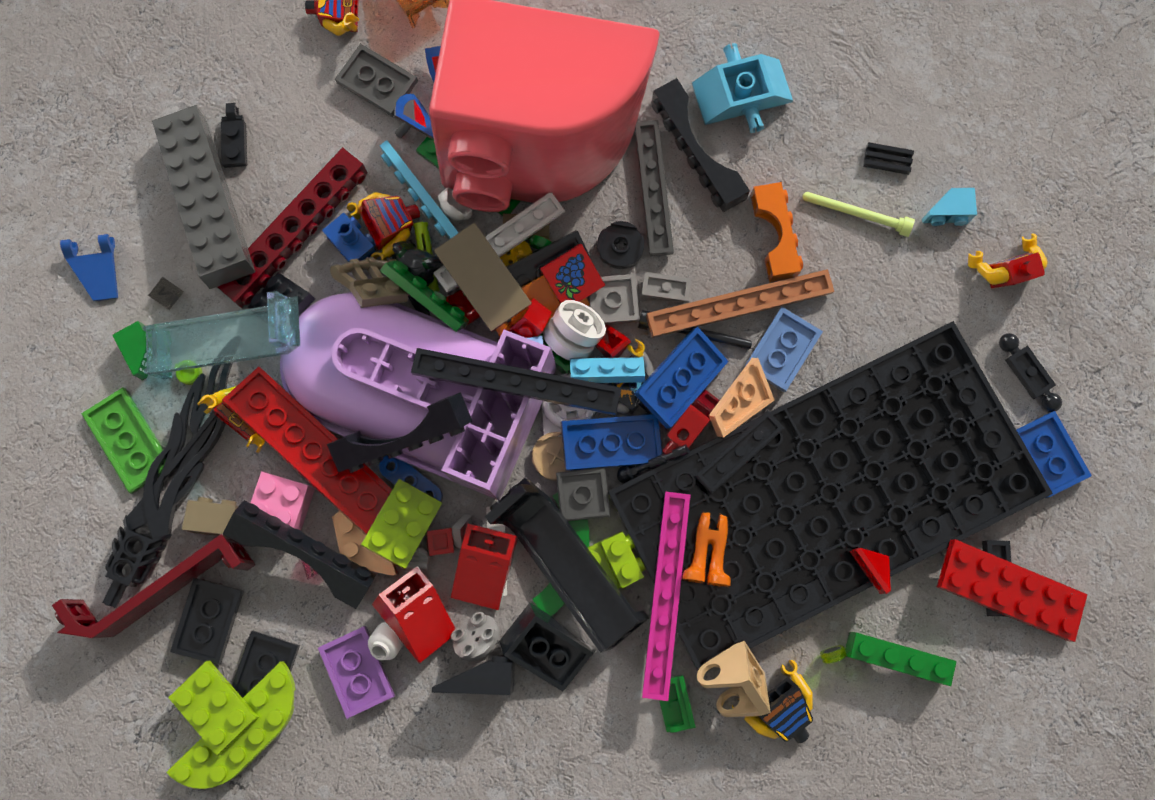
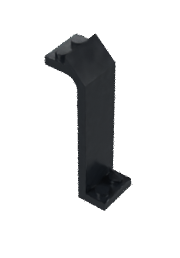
(567, 564)

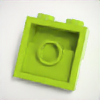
(618, 560)

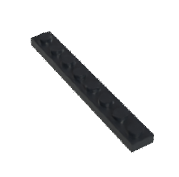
(516, 381)

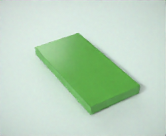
(124, 437)

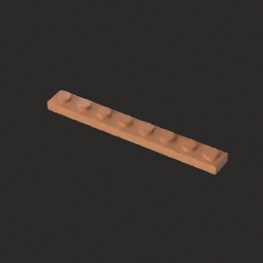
(739, 303)

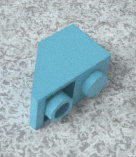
(954, 207)

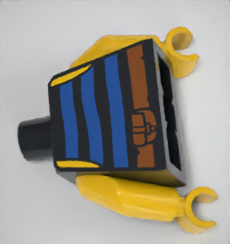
(789, 708)

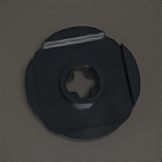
(623, 258)

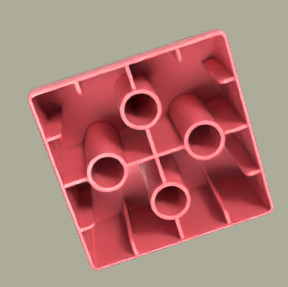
(534, 101)

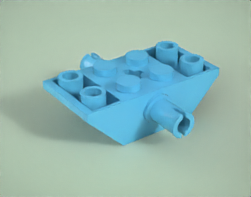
(741, 88)

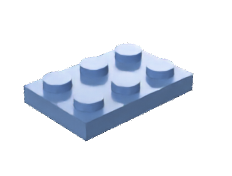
(785, 348)

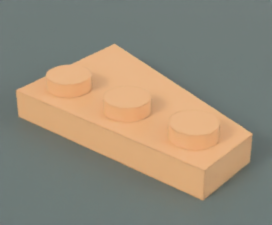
(742, 400)

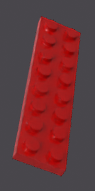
(303, 444)

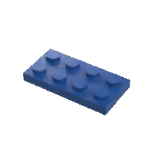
(681, 377)
(610, 442)

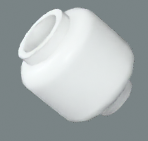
(384, 643)

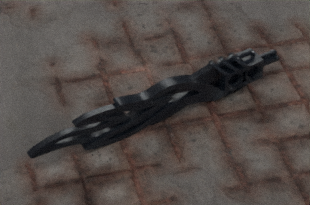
(147, 511)

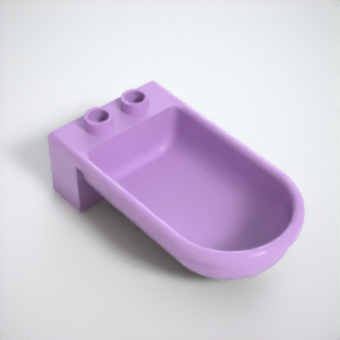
(359, 378)

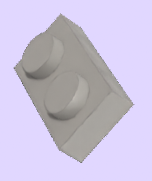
(666, 287)

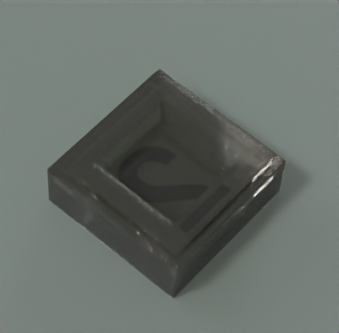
(165, 293)

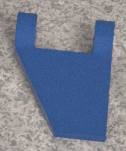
(94, 270)

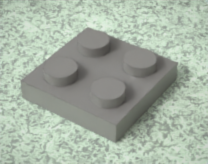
(616, 300)

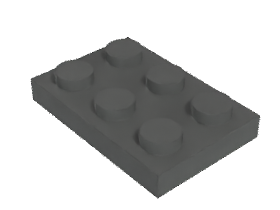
(375, 79)

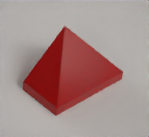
(612, 343)
(875, 567)

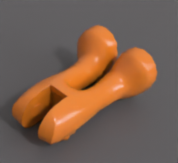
(718, 539)

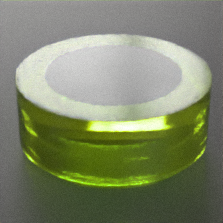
(833, 654)

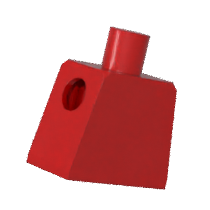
(693, 422)

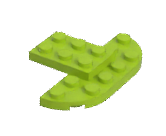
(230, 726)

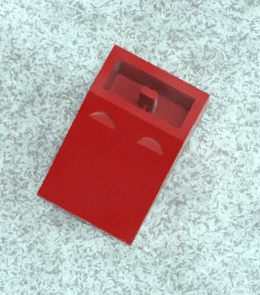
(483, 566)
(415, 614)

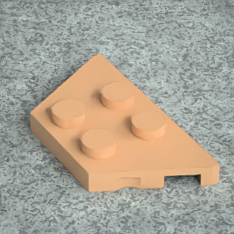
(349, 544)

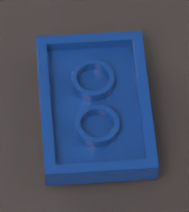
(1054, 452)

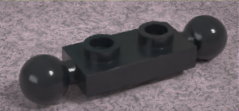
(1030, 372)

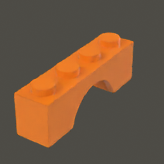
(770, 204)

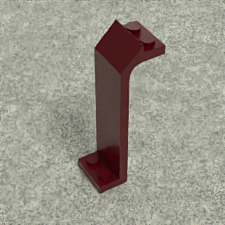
(81, 621)

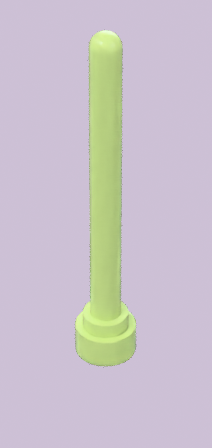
(901, 225)

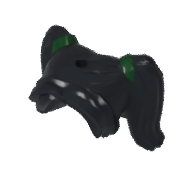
(419, 261)

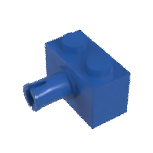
(348, 239)

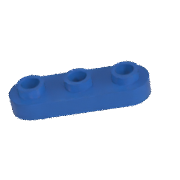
(403, 471)

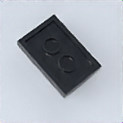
(286, 287)
(207, 621)

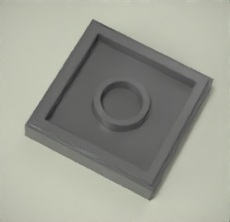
(583, 494)

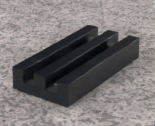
(888, 158)

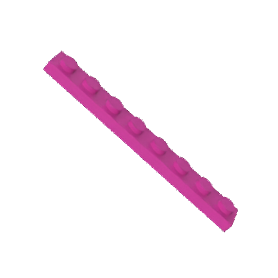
(666, 596)

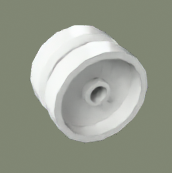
(574, 330)

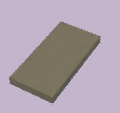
(482, 277)

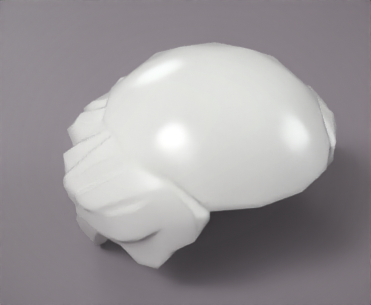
(451, 208)

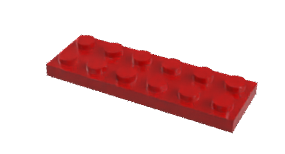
(1012, 590)

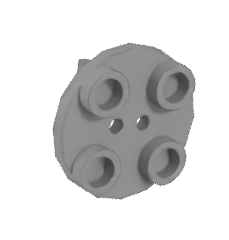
(475, 637)

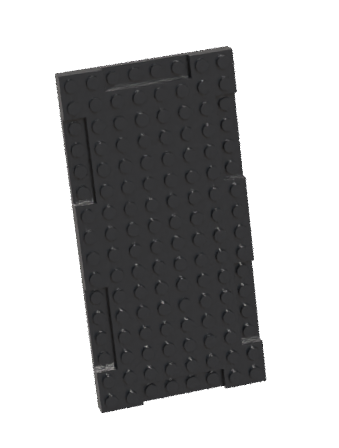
(869, 462)

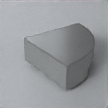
(459, 529)

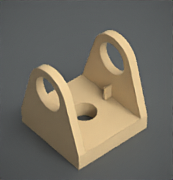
(744, 676)

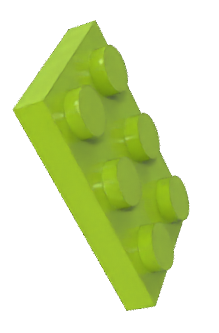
(401, 524)

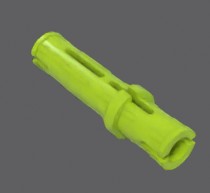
(422, 231)

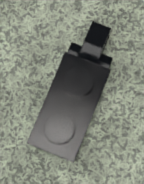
(233, 138)

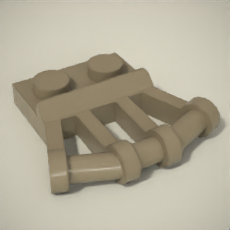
(369, 292)

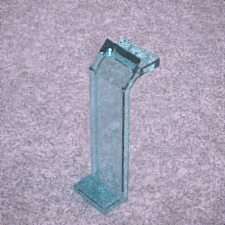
(223, 337)

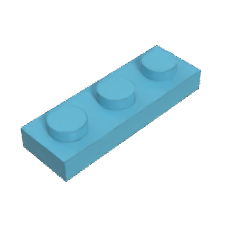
(608, 370)

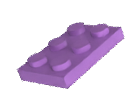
(355, 672)

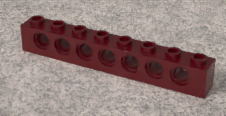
(294, 215)

